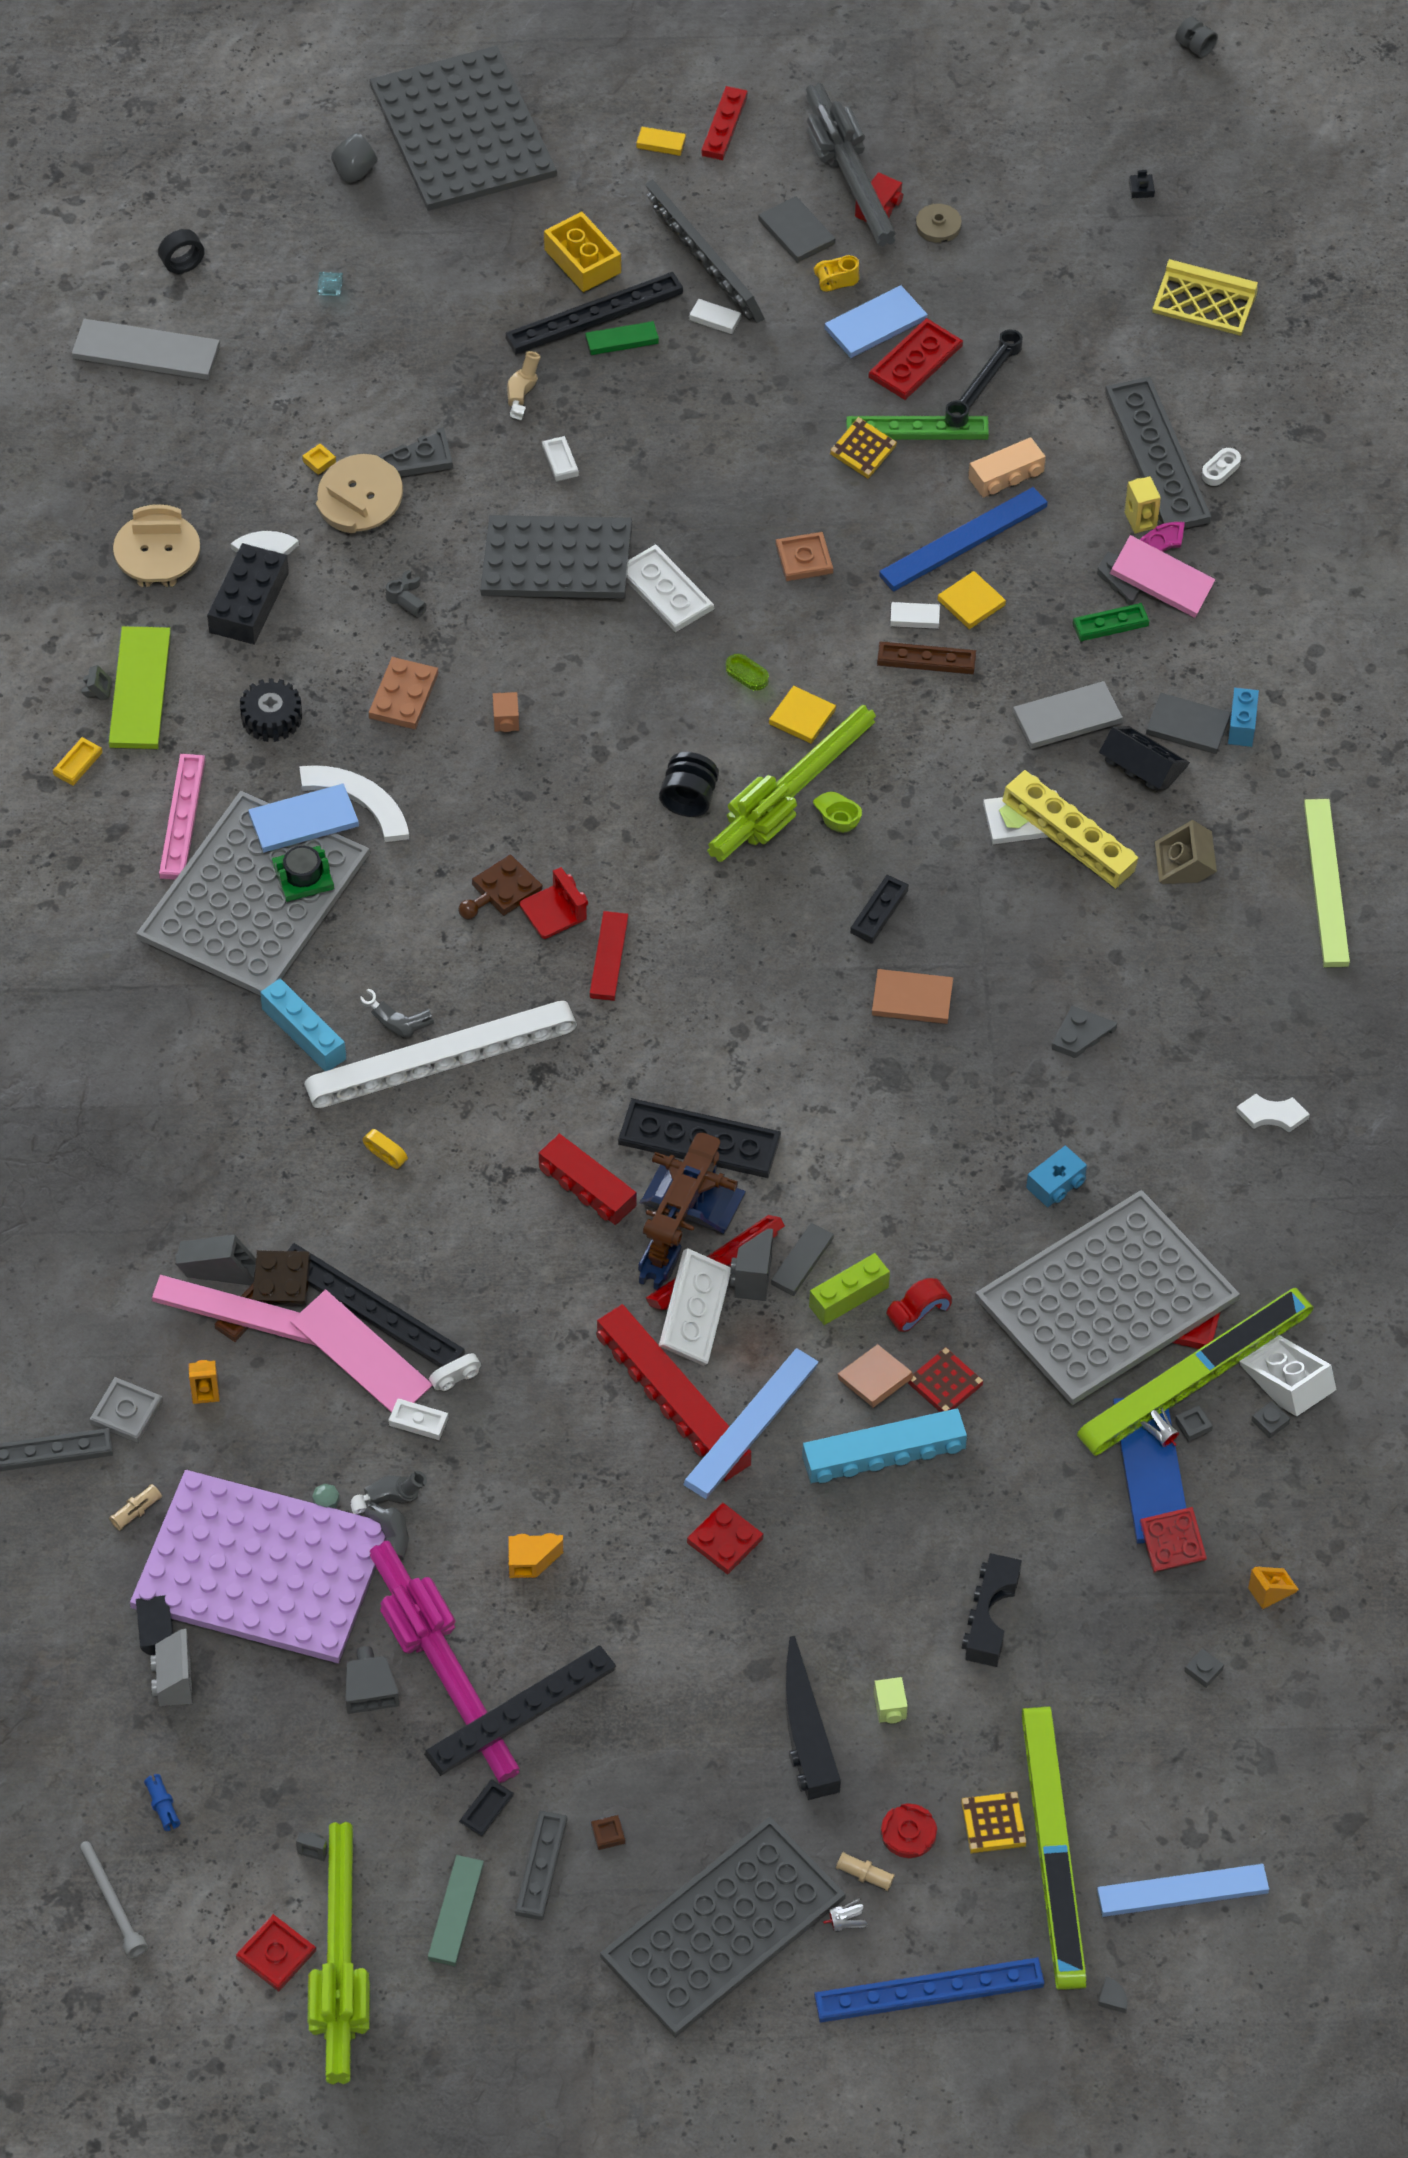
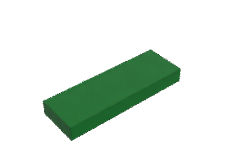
(622, 338)
(1111, 622)

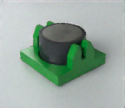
(301, 872)

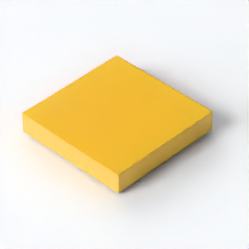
(971, 600)
(802, 714)

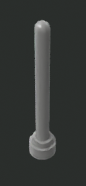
(134, 1944)

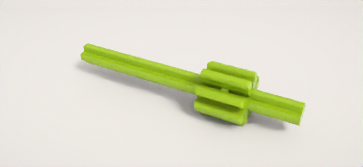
(769, 805)
(338, 1993)

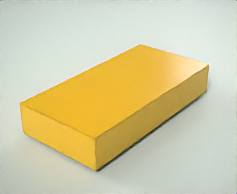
(661, 141)
(77, 761)

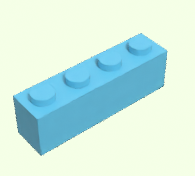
(303, 1025)

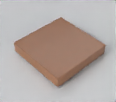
(804, 556)
(875, 1375)

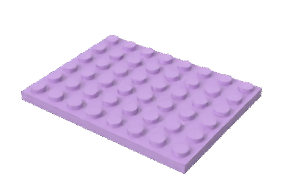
(261, 1565)

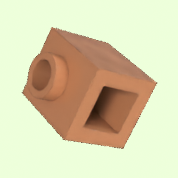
(505, 712)

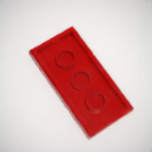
(915, 359)

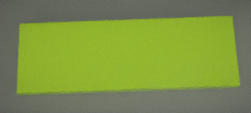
(139, 687)

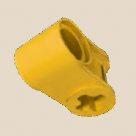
(839, 272)

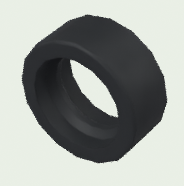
(175, 241)

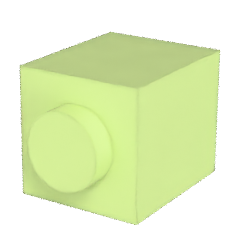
(890, 1700)

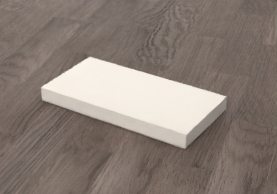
(667, 588)
(695, 1307)

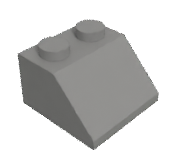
(172, 1670)

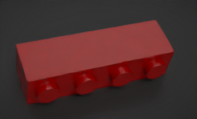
(587, 1179)

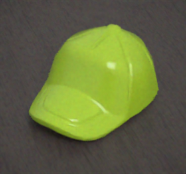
(838, 811)

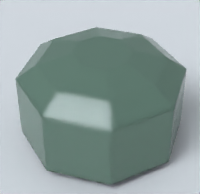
(326, 1496)

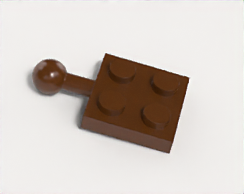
(502, 886)

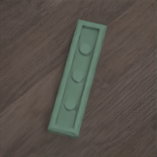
(455, 1910)

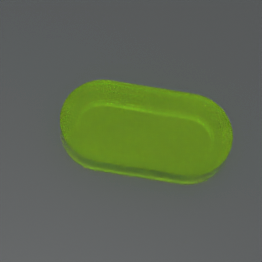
(747, 672)

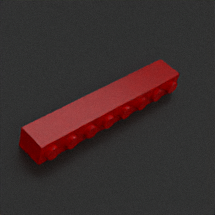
(665, 1383)

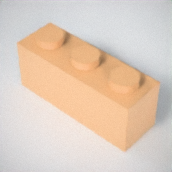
(1007, 467)

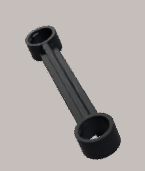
(983, 378)

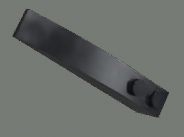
(806, 1732)

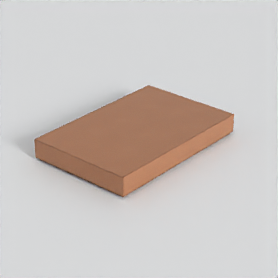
(912, 996)

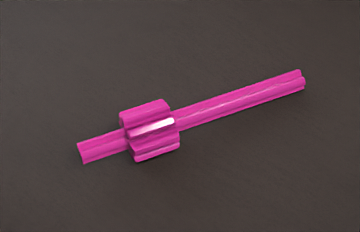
(419, 1624)

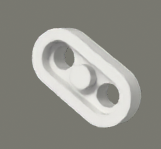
(1218, 469)
(455, 1371)

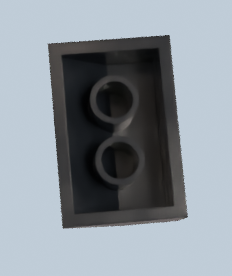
(1142, 757)

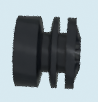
(689, 784)

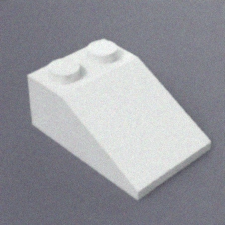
(1290, 1374)

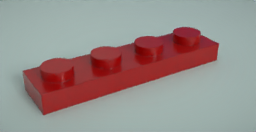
(724, 123)

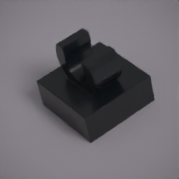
(1141, 185)

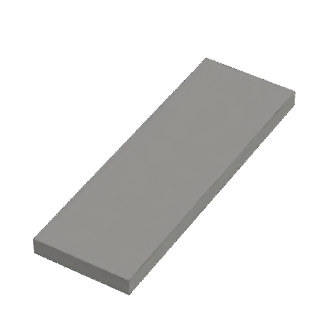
(146, 349)

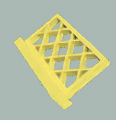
(1215, 282)

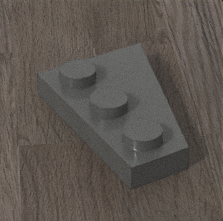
(423, 456)

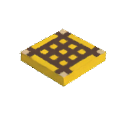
(863, 448)
(993, 1822)

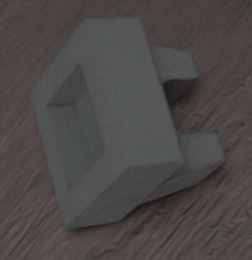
(97, 683)

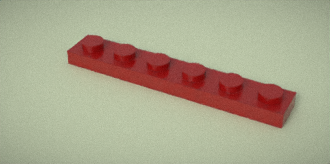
(661, 1298)

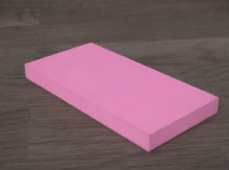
(1162, 576)

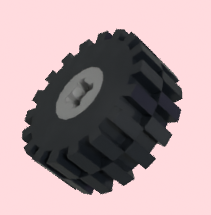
(271, 710)

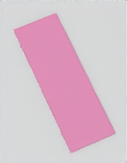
(360, 1351)

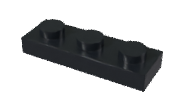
(879, 908)

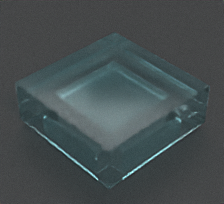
(330, 283)

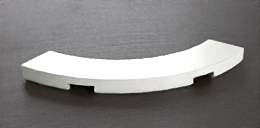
(364, 793)

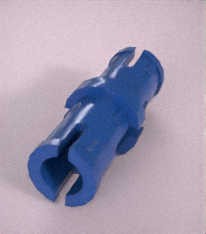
(162, 1802)

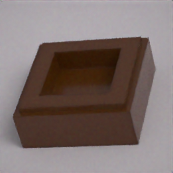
(608, 1832)

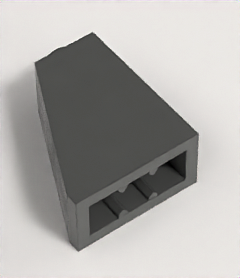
(217, 1260)

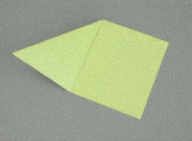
(1011, 817)

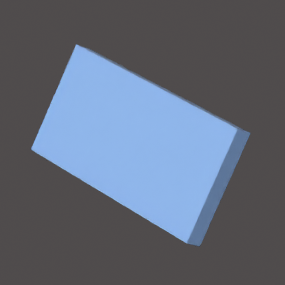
(875, 321)
(303, 818)

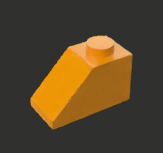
(204, 1381)

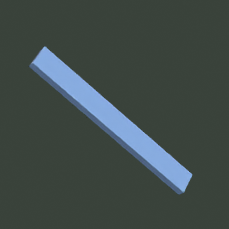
(750, 1423)

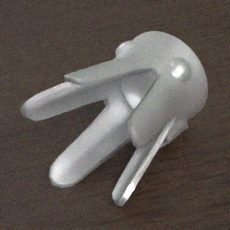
(1167, 1434)
(840, 1914)

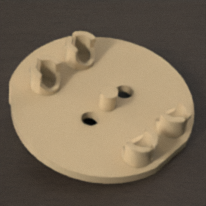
(349, 507)
(156, 529)

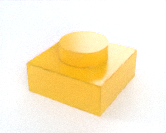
(319, 459)

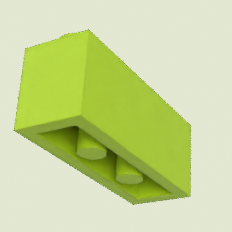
(849, 1289)

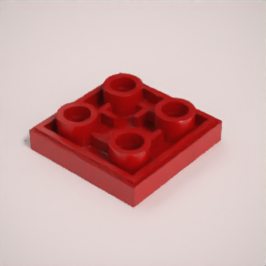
(1173, 1539)

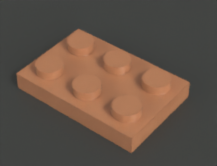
(403, 693)

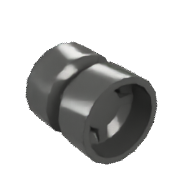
(1196, 36)

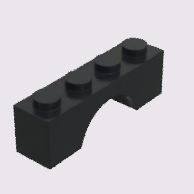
(999, 1582)

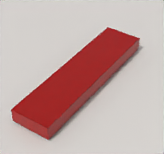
(609, 956)

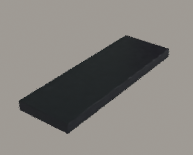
(672, 1131)

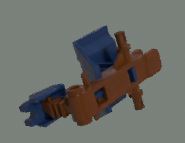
(686, 1192)

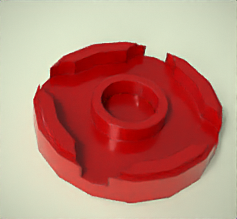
(909, 1831)

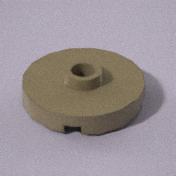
(938, 223)

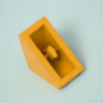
(1270, 1585)

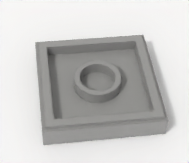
(126, 1409)

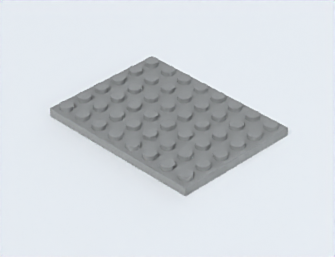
(230, 908)
(1107, 1297)

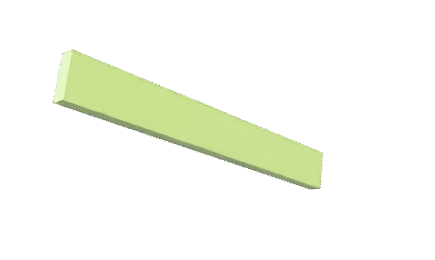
(1326, 883)

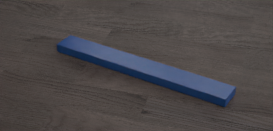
(963, 539)
(929, 1990)

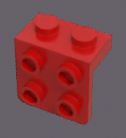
(556, 906)

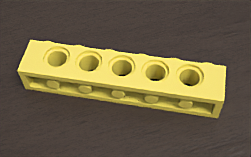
(1056, 817)

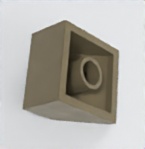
(1186, 855)

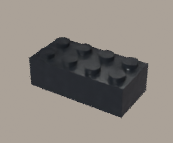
(248, 593)

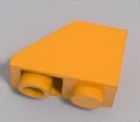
(533, 1554)

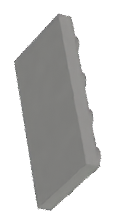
(1067, 714)

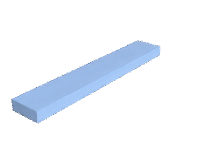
(1182, 1890)

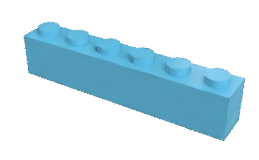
(884, 1446)

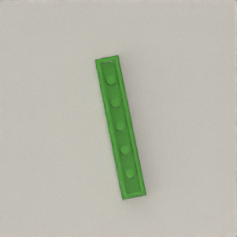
(926, 427)

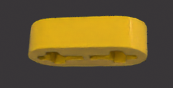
(385, 1148)

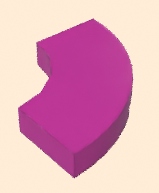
(1165, 536)

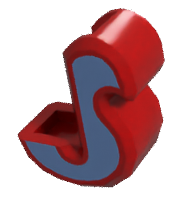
(917, 1303)

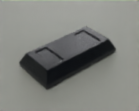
(486, 1807)

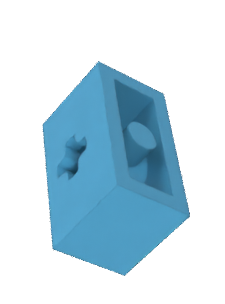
(1243, 717)
(1056, 1176)

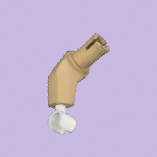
(521, 384)

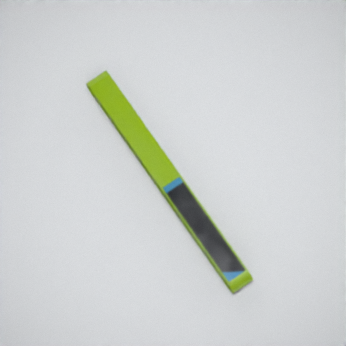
(1194, 1371)
(1053, 1849)

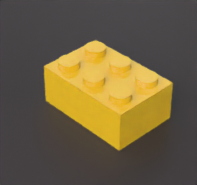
(582, 251)

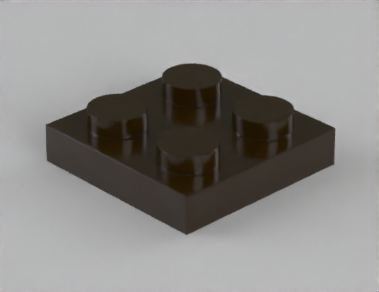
(281, 1277)

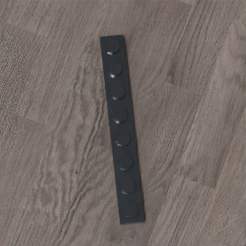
(594, 313)
(381, 1313)
(519, 1710)

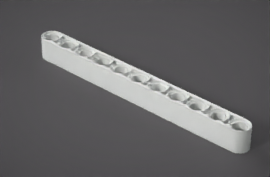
(440, 1054)

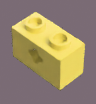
(1142, 504)

